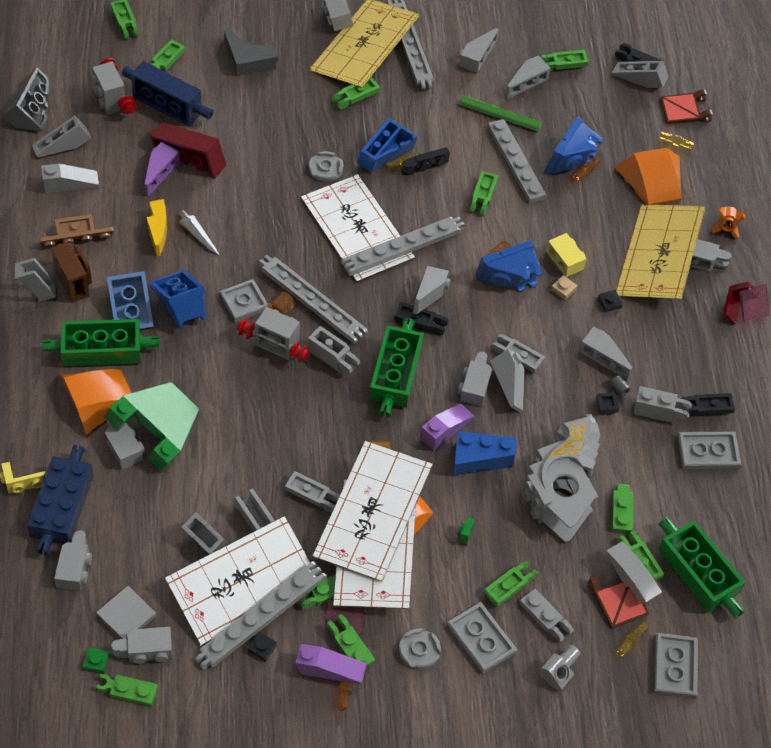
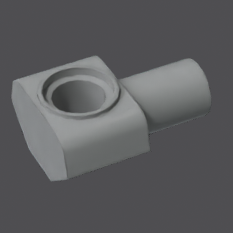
(557, 668)

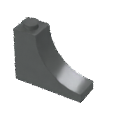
(249, 57)

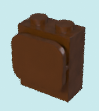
(72, 270)

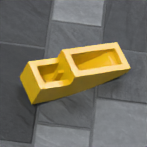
(157, 225)

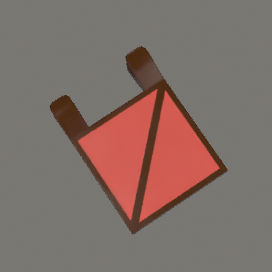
(684, 107)
(617, 602)

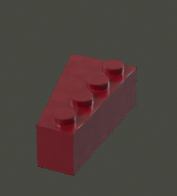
(192, 146)

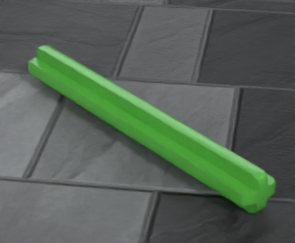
(500, 113)

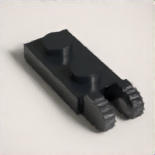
(631, 54)
(425, 161)
(423, 319)
(710, 404)

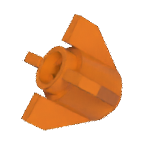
(728, 220)

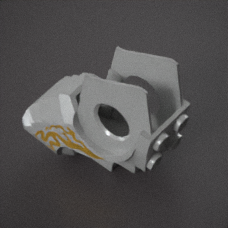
(566, 466)

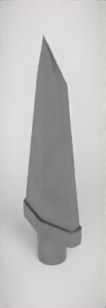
(192, 226)

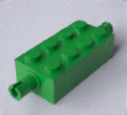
(101, 342)
(396, 367)
(701, 566)

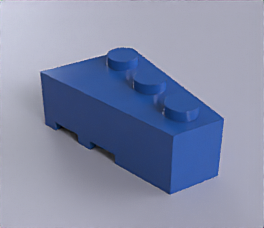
(386, 145)
(482, 452)

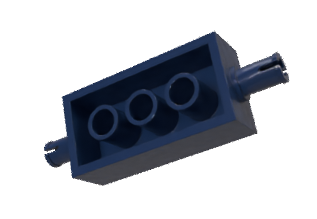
(167, 93)
(60, 500)

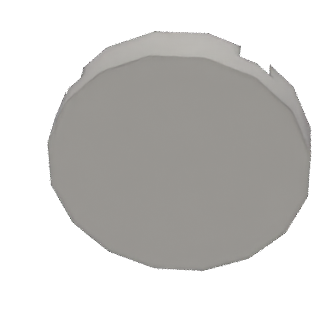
(325, 166)
(419, 649)

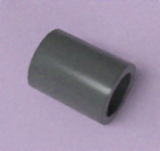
(620, 385)

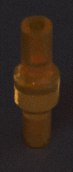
(587, 167)
(345, 690)

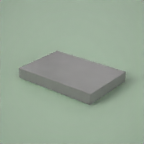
(709, 450)
(481, 637)
(676, 665)

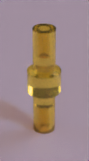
(677, 140)
(396, 162)
(632, 638)

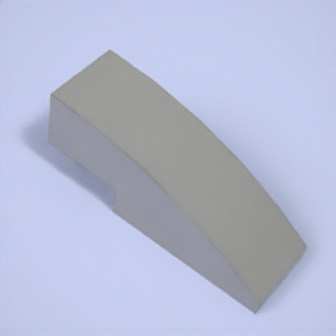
(633, 572)

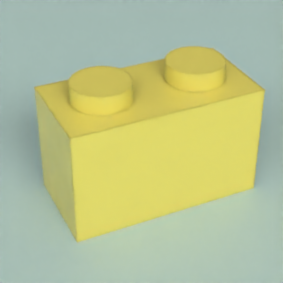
(566, 255)

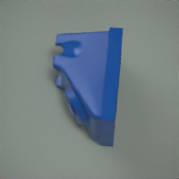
(574, 148)
(511, 268)
(180, 296)

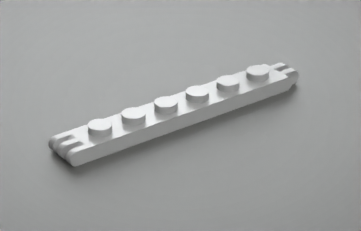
(414, 53)
(402, 245)
(312, 298)
(260, 615)

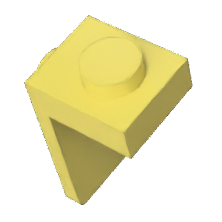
(22, 483)

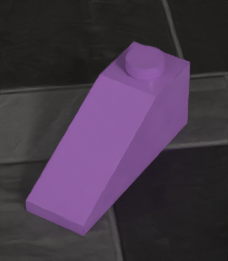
(161, 163)
(444, 426)
(328, 664)

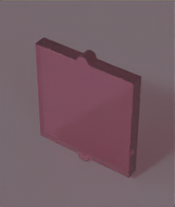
(754, 303)
(354, 616)

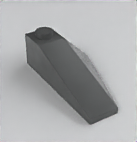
(29, 103)

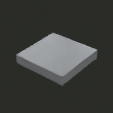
(243, 300)
(126, 613)

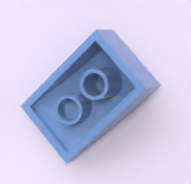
(130, 298)

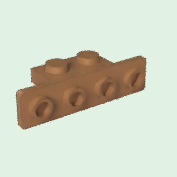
(75, 228)

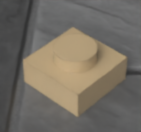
(564, 287)

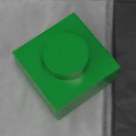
(465, 531)
(96, 660)

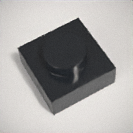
(610, 301)
(607, 403)
(262, 646)

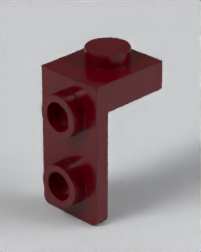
(733, 301)

